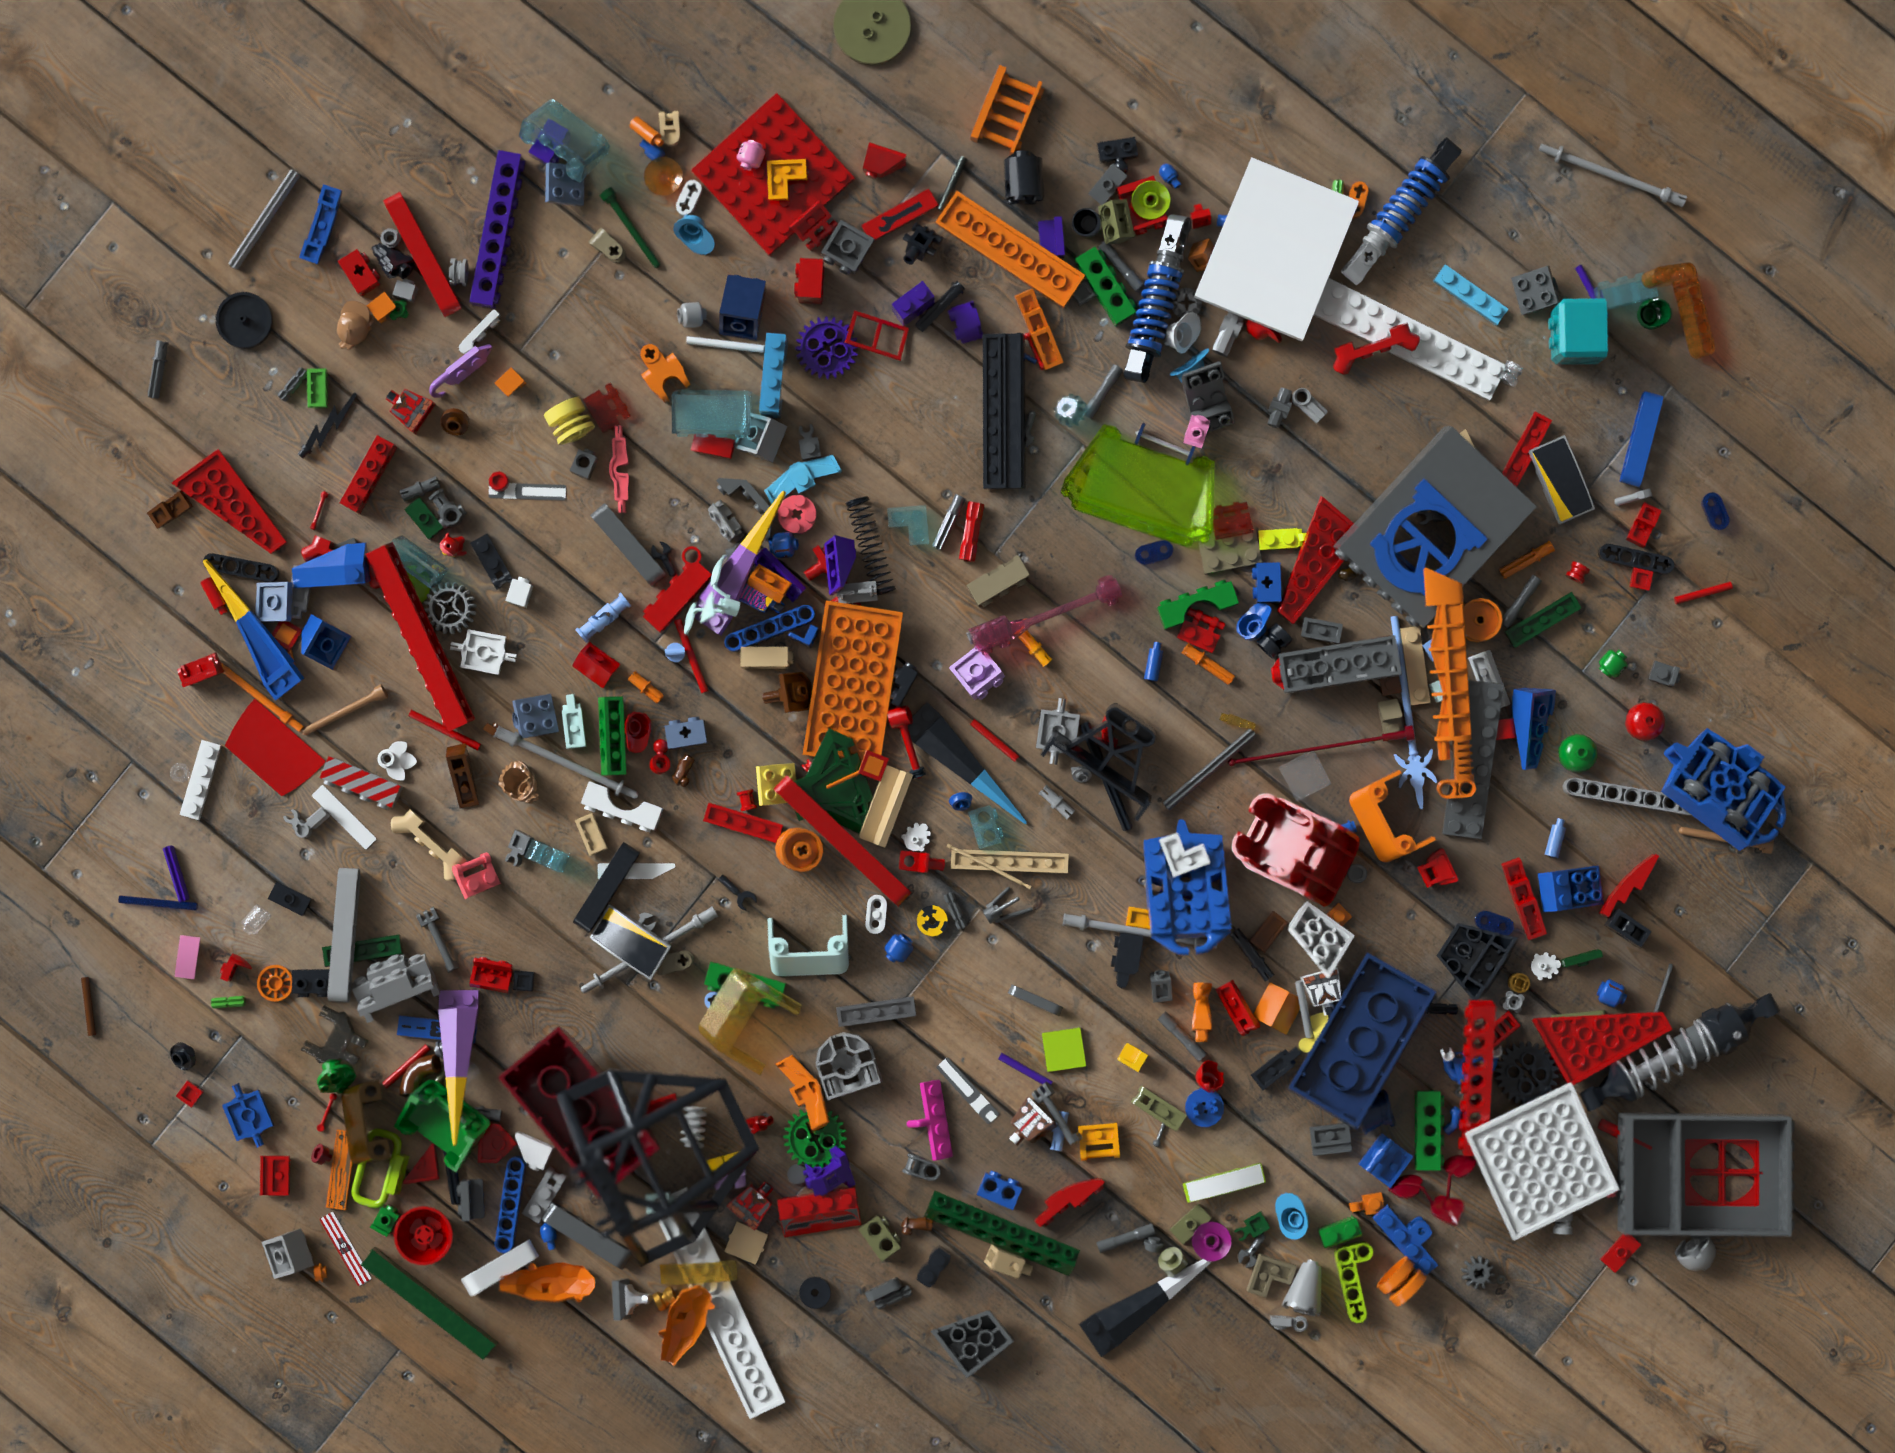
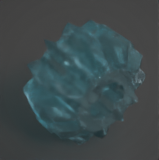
(1070, 410)

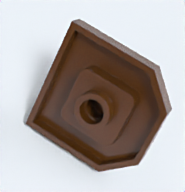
(794, 692)

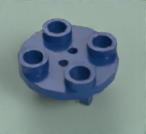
(1195, 1109)

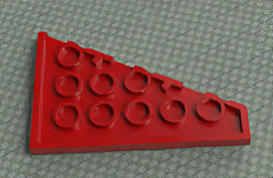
(1595, 1041)

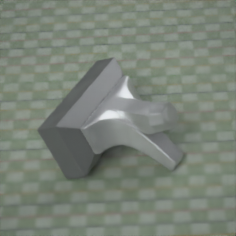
(626, 1299)

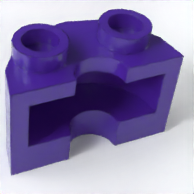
(967, 322)

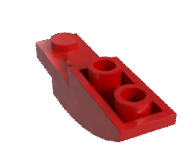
(1074, 1193)

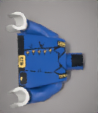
(1453, 1064)

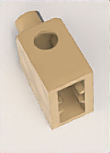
(1000, 1260)

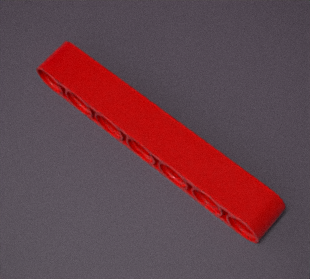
(422, 254)

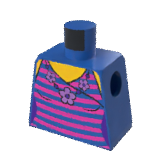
(759, 601)

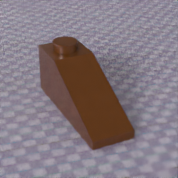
(462, 775)

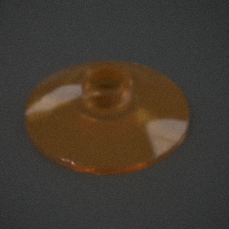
(659, 167)

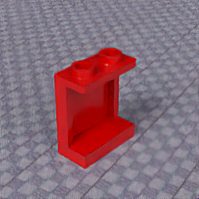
(1140, 224)

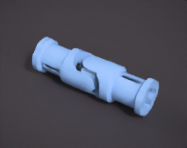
(600, 620)

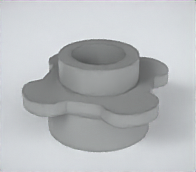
(1518, 1001)

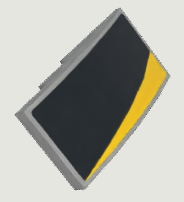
(1561, 480)
(630, 942)

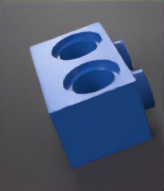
(997, 1194)

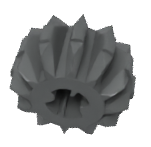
(1477, 1265)

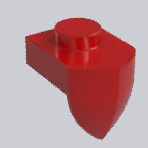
(228, 969)

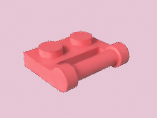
(479, 881)

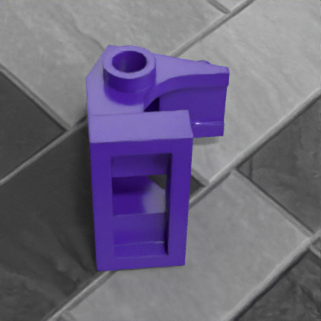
(838, 1166)

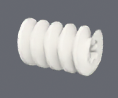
(694, 1119)

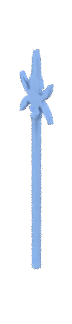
(1415, 767)

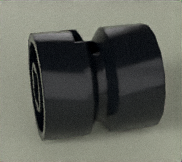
(1274, 641)

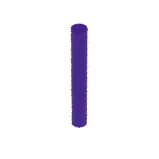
(1586, 281)
(1023, 1069)

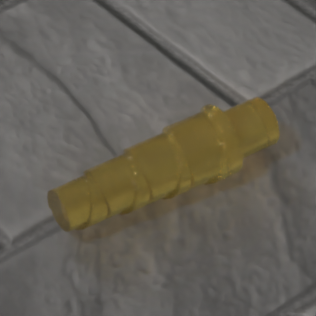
(1237, 721)

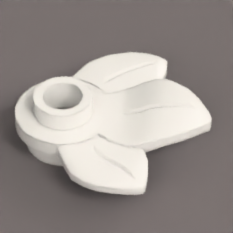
(399, 760)

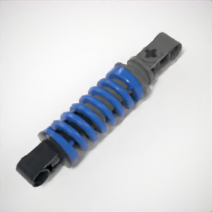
(1156, 299)

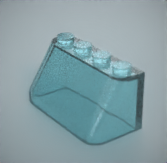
(711, 412)

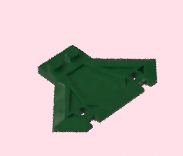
(843, 798)

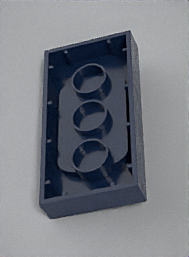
(1362, 1041)

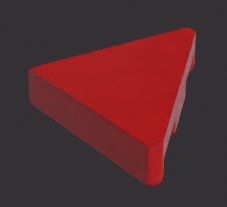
(426, 1168)

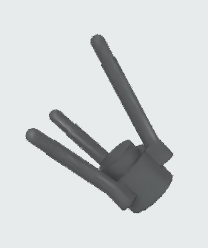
(994, 912)

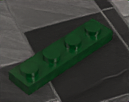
(1542, 619)
(371, 949)

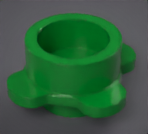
(402, 313)

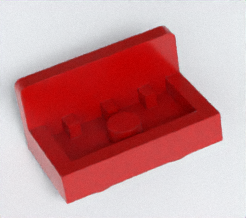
(491, 975)

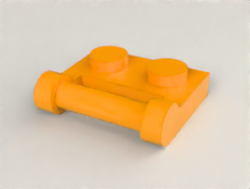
(1096, 1135)

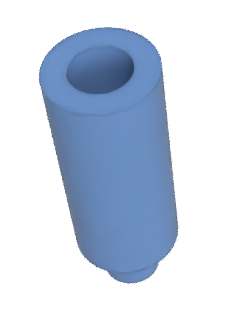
(1555, 839)

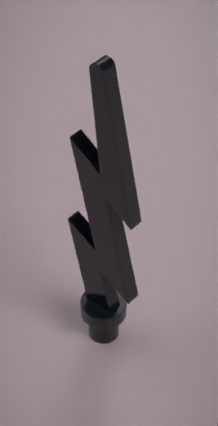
(320, 436)

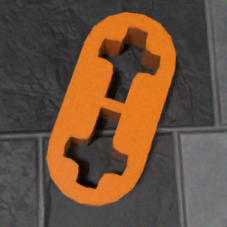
(1362, 198)

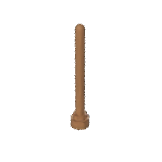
(377, 694)
(1765, 848)

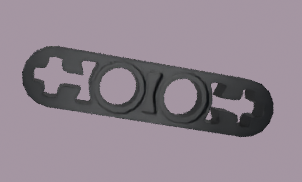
(1636, 557)
(241, 567)

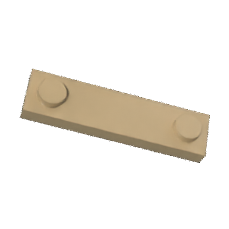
(1415, 665)

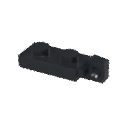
(1275, 1067)

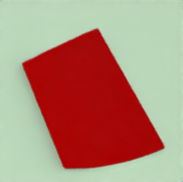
(272, 749)

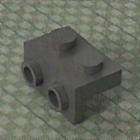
(472, 1199)

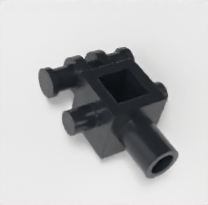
(920, 243)

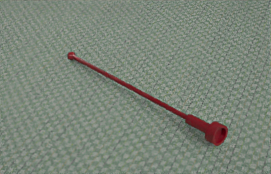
(1408, 733)

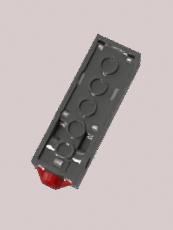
(1337, 664)

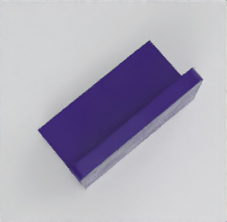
(1052, 236)

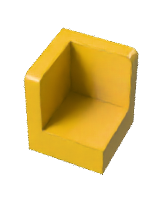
(1132, 1057)

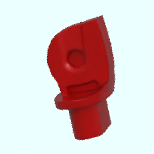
(759, 1123)

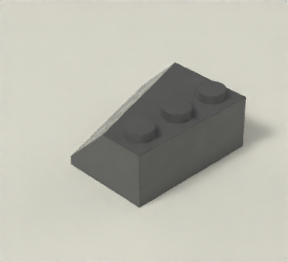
(973, 1341)

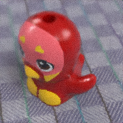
(455, 548)

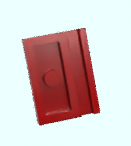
(275, 1175)

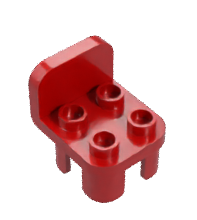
(1296, 848)

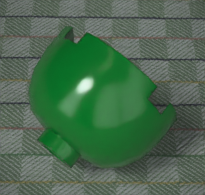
(1577, 753)

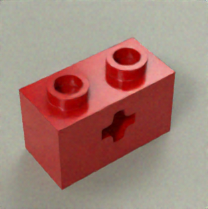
(361, 283)

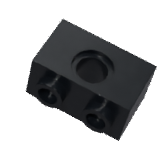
(1627, 928)

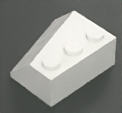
(1320, 937)

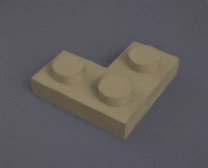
(1268, 1269)

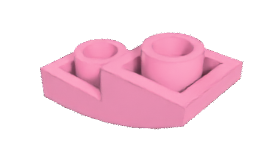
(187, 957)

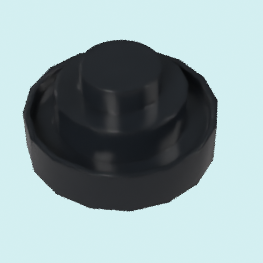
(183, 1056)

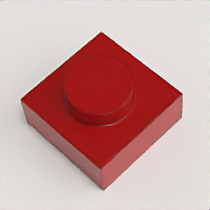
(1641, 579)
(190, 1093)

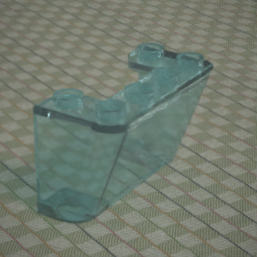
(566, 136)

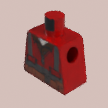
(410, 408)
(752, 1204)

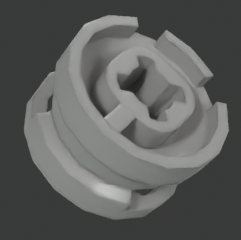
(458, 272)

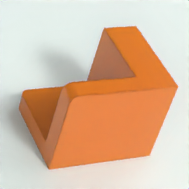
(381, 307)
(510, 382)

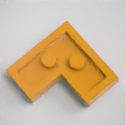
(780, 173)

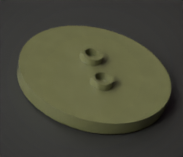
(872, 29)

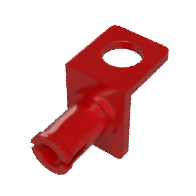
(921, 862)

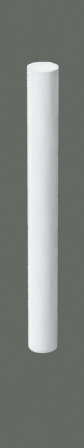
(725, 344)

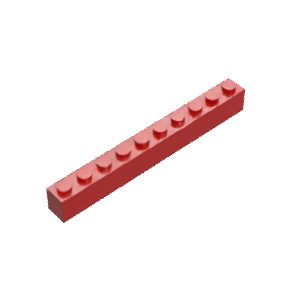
(420, 636)

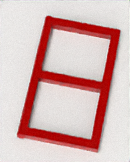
(875, 341)

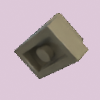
(1390, 716)

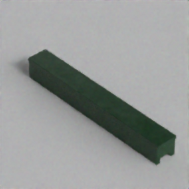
(429, 1303)

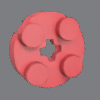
(798, 503)

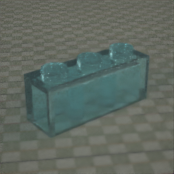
(1624, 291)
(419, 562)

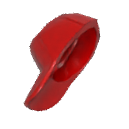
(1261, 332)
(637, 731)

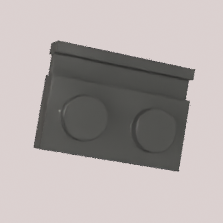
(1330, 1139)

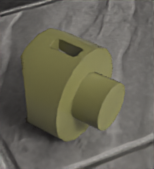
(1172, 1261)

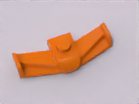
(806, 1091)

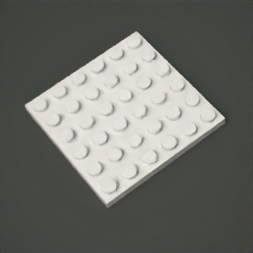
(1542, 1161)

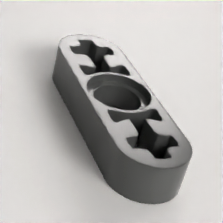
(1035, 1000)

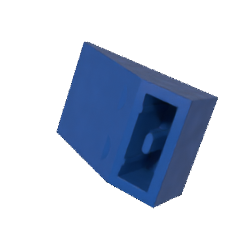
(1570, 888)

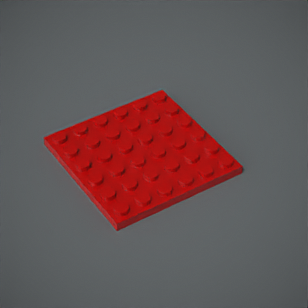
(746, 191)

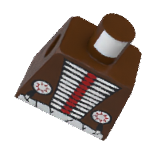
(1031, 1122)

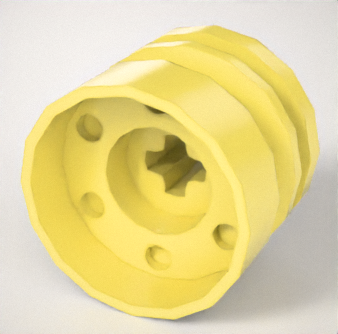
(571, 425)

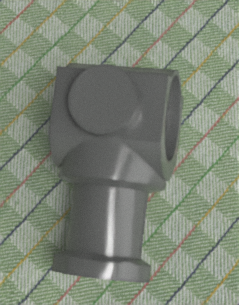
(447, 508)

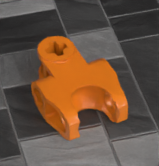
(660, 370)

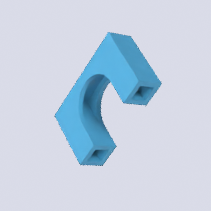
(771, 386)

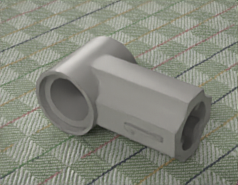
(1310, 407)

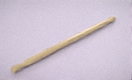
(988, 866)

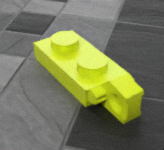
(1280, 539)

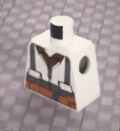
(1323, 990)

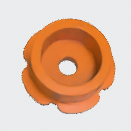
(320, 1272)

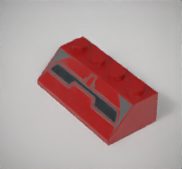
(819, 1213)

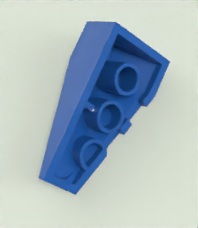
(338, 567)
(1530, 714)

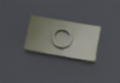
(1189, 1223)

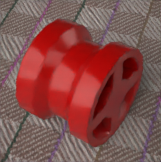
(1577, 572)

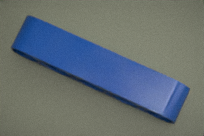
(1641, 439)
(780, 629)
(505, 1212)

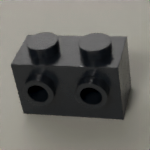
(310, 981)

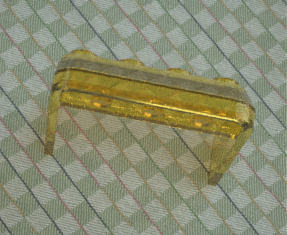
(733, 1009)

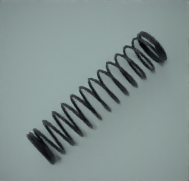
(857, 501)

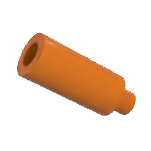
(646, 132)

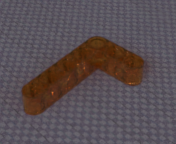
(1689, 302)

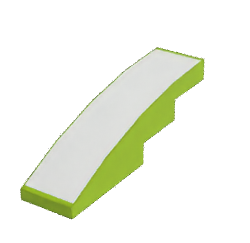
(1224, 1182)

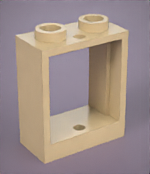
(766, 657)

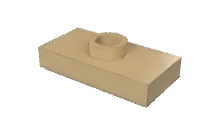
(591, 834)

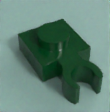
(1255, 1225)

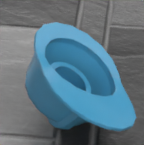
(694, 235)
(1194, 363)
(1292, 1216)

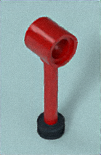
(900, 718)

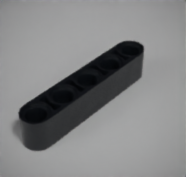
(606, 887)

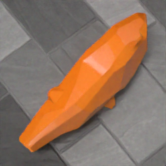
(550, 1282)
(685, 1322)

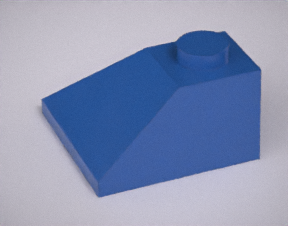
(323, 641)

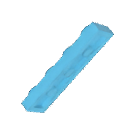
(1470, 295)

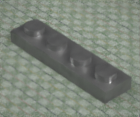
(876, 1011)

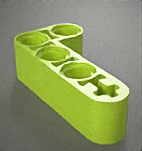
(1354, 1282)

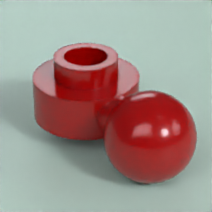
(660, 747)

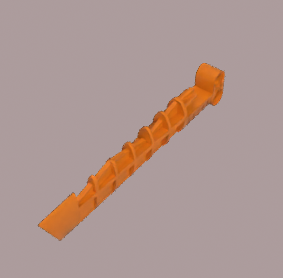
(1450, 661)

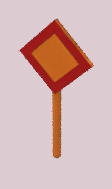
(287, 635)
(872, 766)

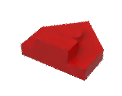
(495, 1144)

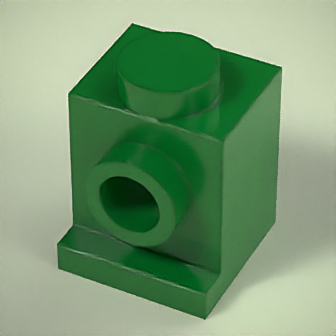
(386, 1228)

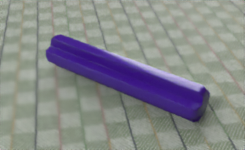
(176, 873)

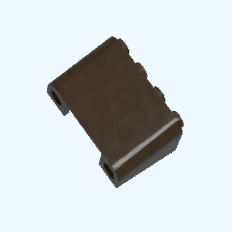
(361, 1150)

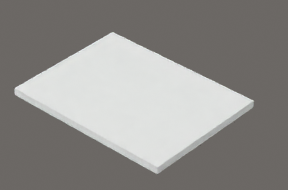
(1276, 249)

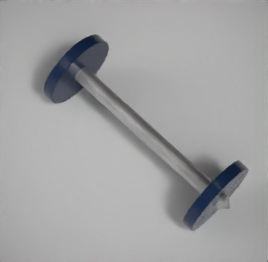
(1190, 454)

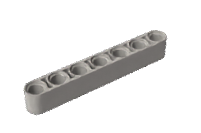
(1621, 795)
(344, 935)

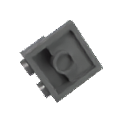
(846, 248)

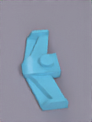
(801, 476)

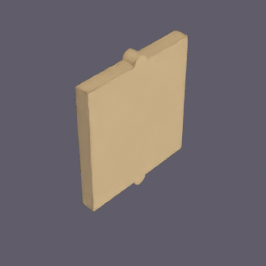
(746, 1243)

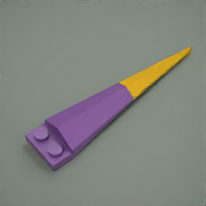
(737, 569)
(458, 1022)

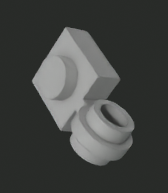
(1281, 1322)

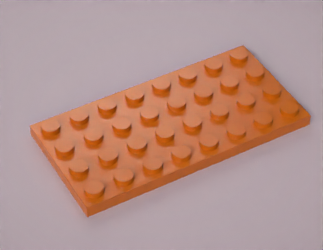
(853, 676)

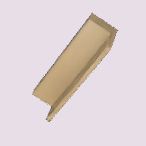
(885, 806)

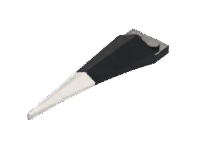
(1118, 1321)

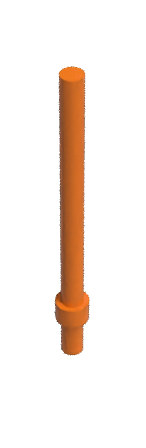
(285, 716)

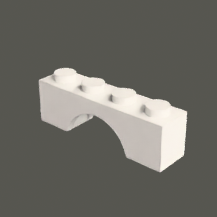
(598, 798)

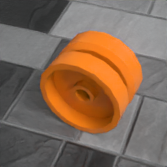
(1490, 617)
(810, 852)
(1401, 1281)

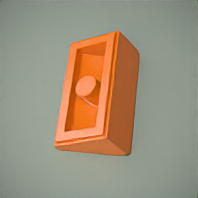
(769, 583)

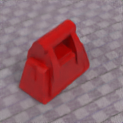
(1440, 867)

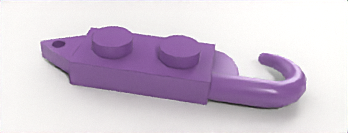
(461, 369)

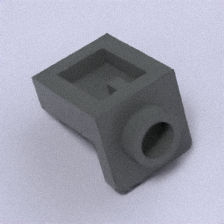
(1664, 674)
(1161, 986)

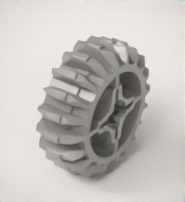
(455, 600)

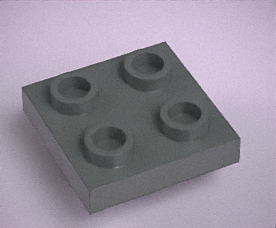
(1536, 290)

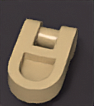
(669, 134)

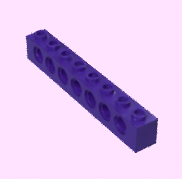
(504, 161)

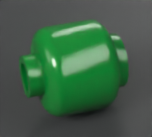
(1613, 663)

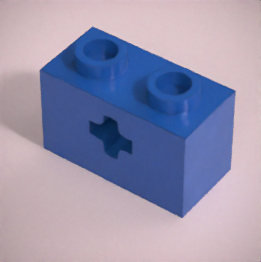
(1273, 574)

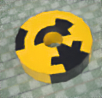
(927, 928)

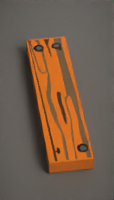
(340, 1173)

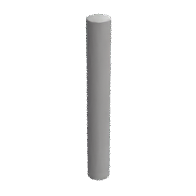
(1304, 1009)

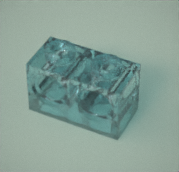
(980, 828)
(547, 856)

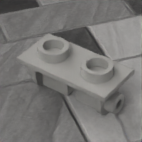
(728, 528)
(858, 592)

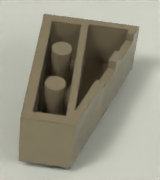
(998, 581)

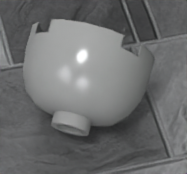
(1697, 1253)

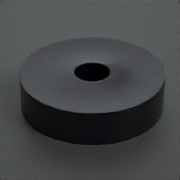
(815, 1283)

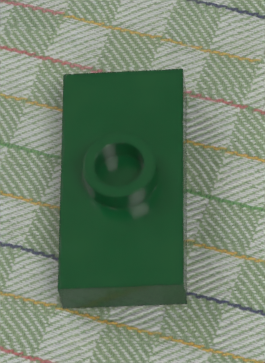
(424, 518)
(1581, 959)

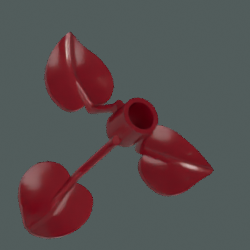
(1444, 1208)

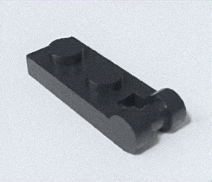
(491, 560)

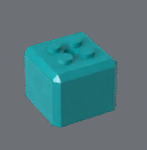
(1578, 331)

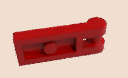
(1237, 1008)

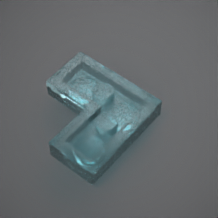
(912, 517)

